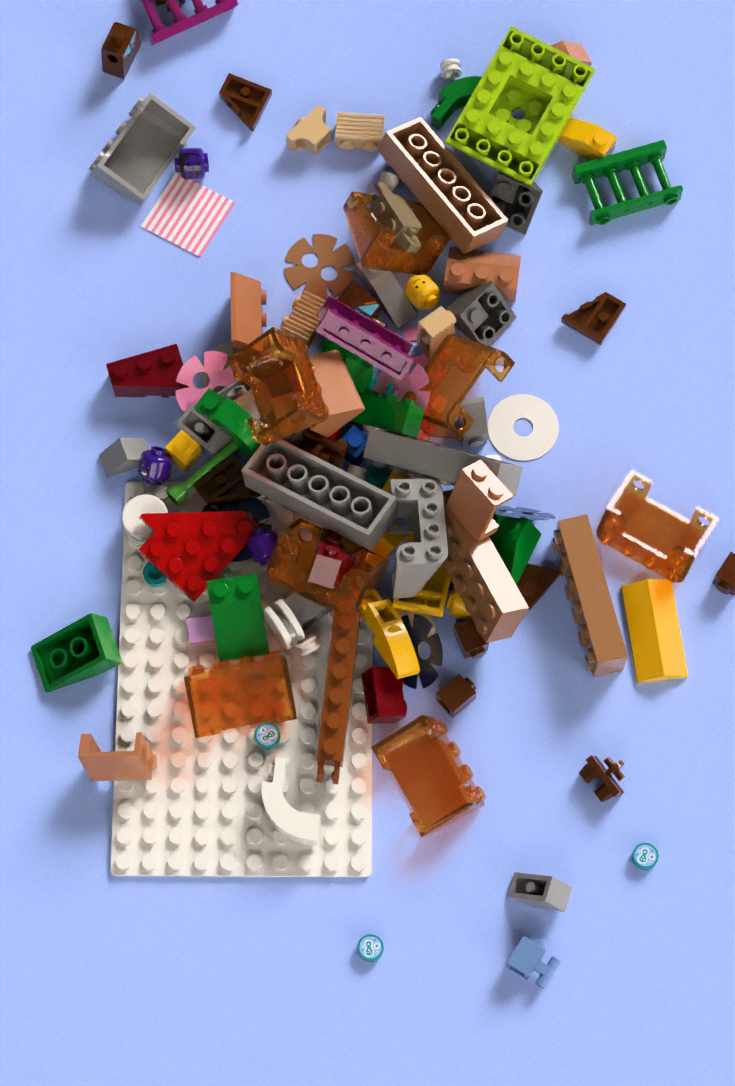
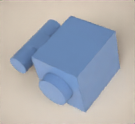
(527, 959)

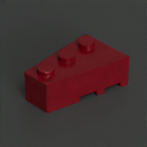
(147, 373)
(334, 558)

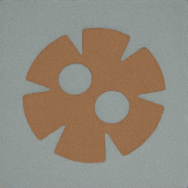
(323, 248)

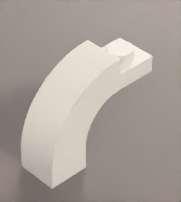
(291, 823)

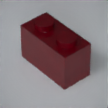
(383, 696)

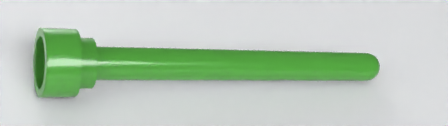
(180, 491)

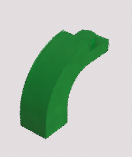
(452, 98)
(230, 418)

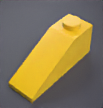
(588, 139)

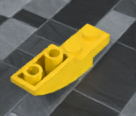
(390, 635)

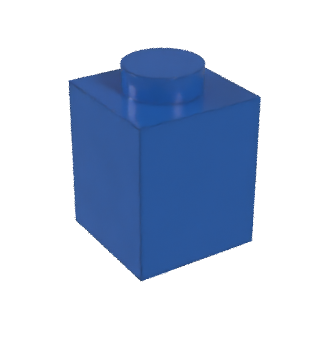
(356, 446)

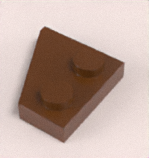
(245, 99)
(596, 317)
(536, 582)

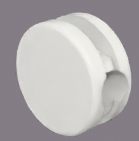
(141, 504)
(285, 625)

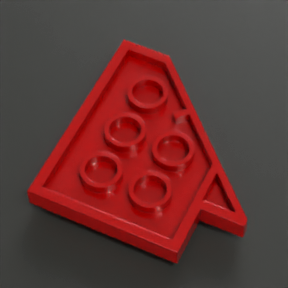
(195, 545)

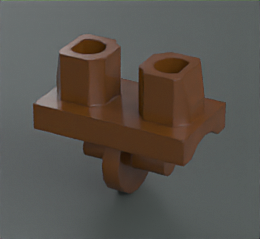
(325, 448)
(595, 768)

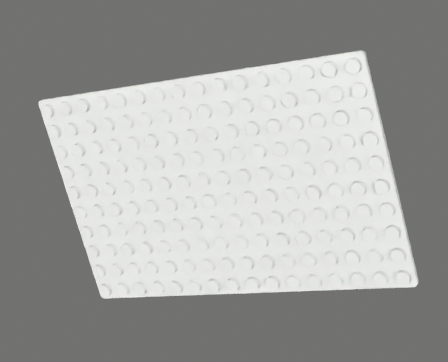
(206, 795)

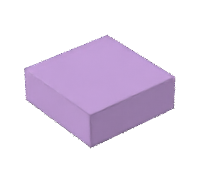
(201, 630)

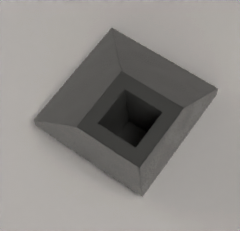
(516, 201)
(482, 313)

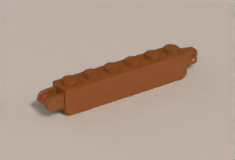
(337, 695)

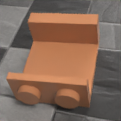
(477, 498)
(117, 764)

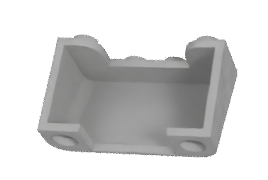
(142, 148)
(423, 508)

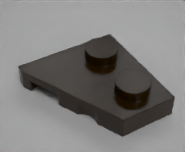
(224, 484)

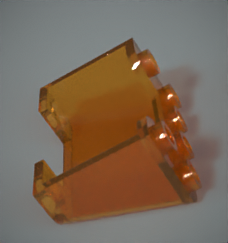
(375, 241)
(451, 375)
(281, 384)
(653, 532)
(292, 564)
(239, 693)
(430, 774)

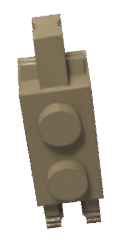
(395, 213)

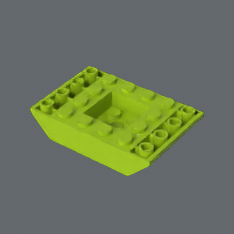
(528, 79)

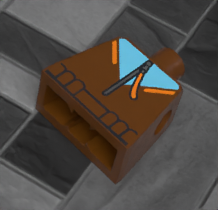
(120, 45)
(361, 301)

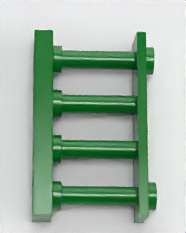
(631, 161)

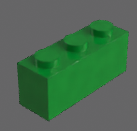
(390, 414)

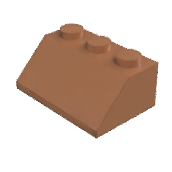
(480, 267)
(246, 310)
(337, 392)

